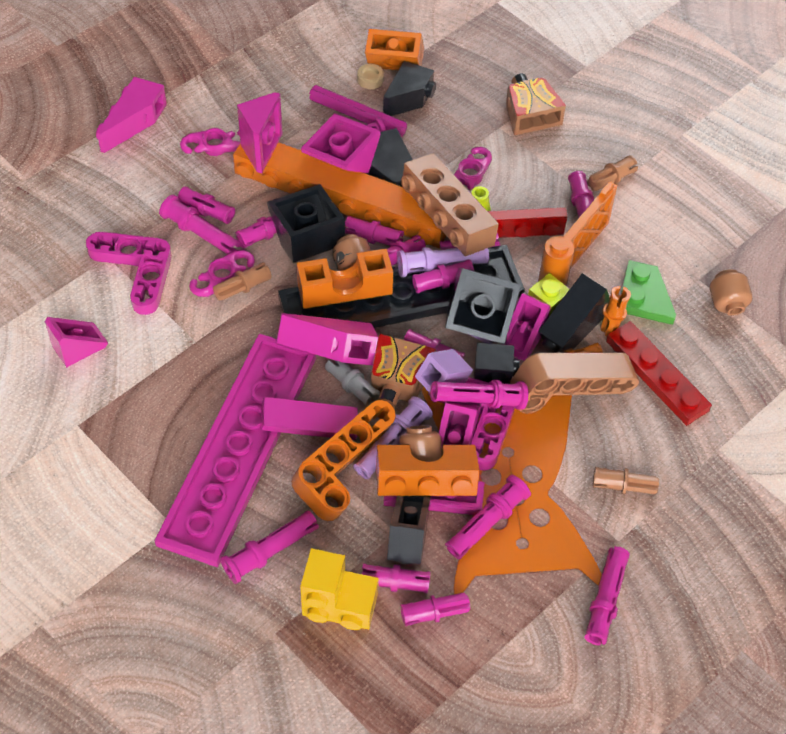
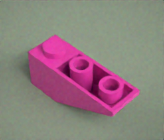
(134, 111)
(329, 338)

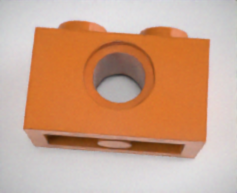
(392, 48)

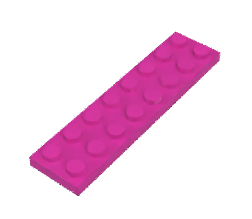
(233, 454)

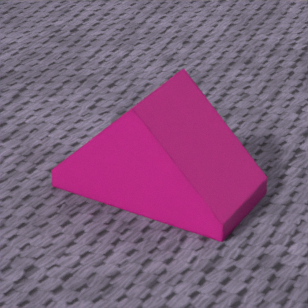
(524, 326)
(74, 339)

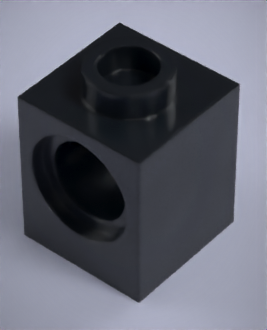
(495, 363)

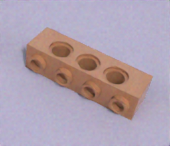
(449, 204)

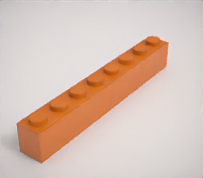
(351, 192)

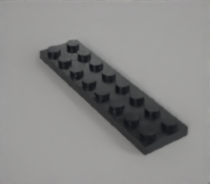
(404, 302)

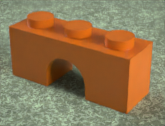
(366, 279)
(404, 475)

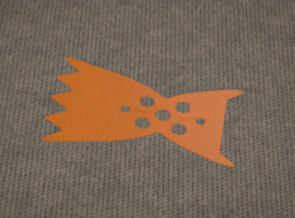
(541, 442)

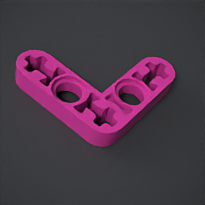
(146, 263)
(495, 441)

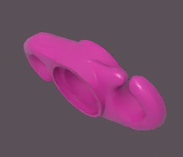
(202, 139)
(479, 165)
(227, 262)

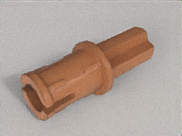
(612, 173)
(242, 281)
(624, 481)

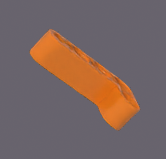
(346, 451)

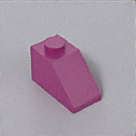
(459, 423)

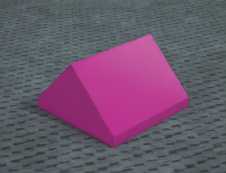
(260, 128)
(344, 144)

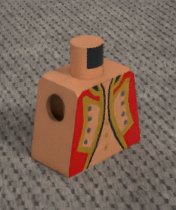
(533, 105)
(395, 368)

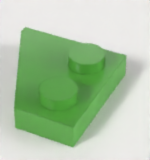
(648, 293)

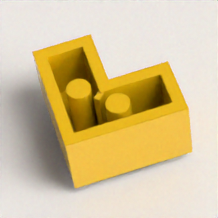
(336, 594)

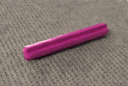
(355, 109)

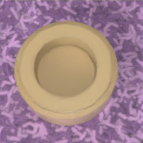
(370, 76)

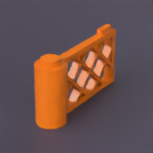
(564, 251)

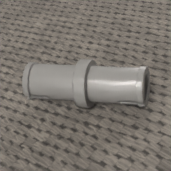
(353, 381)

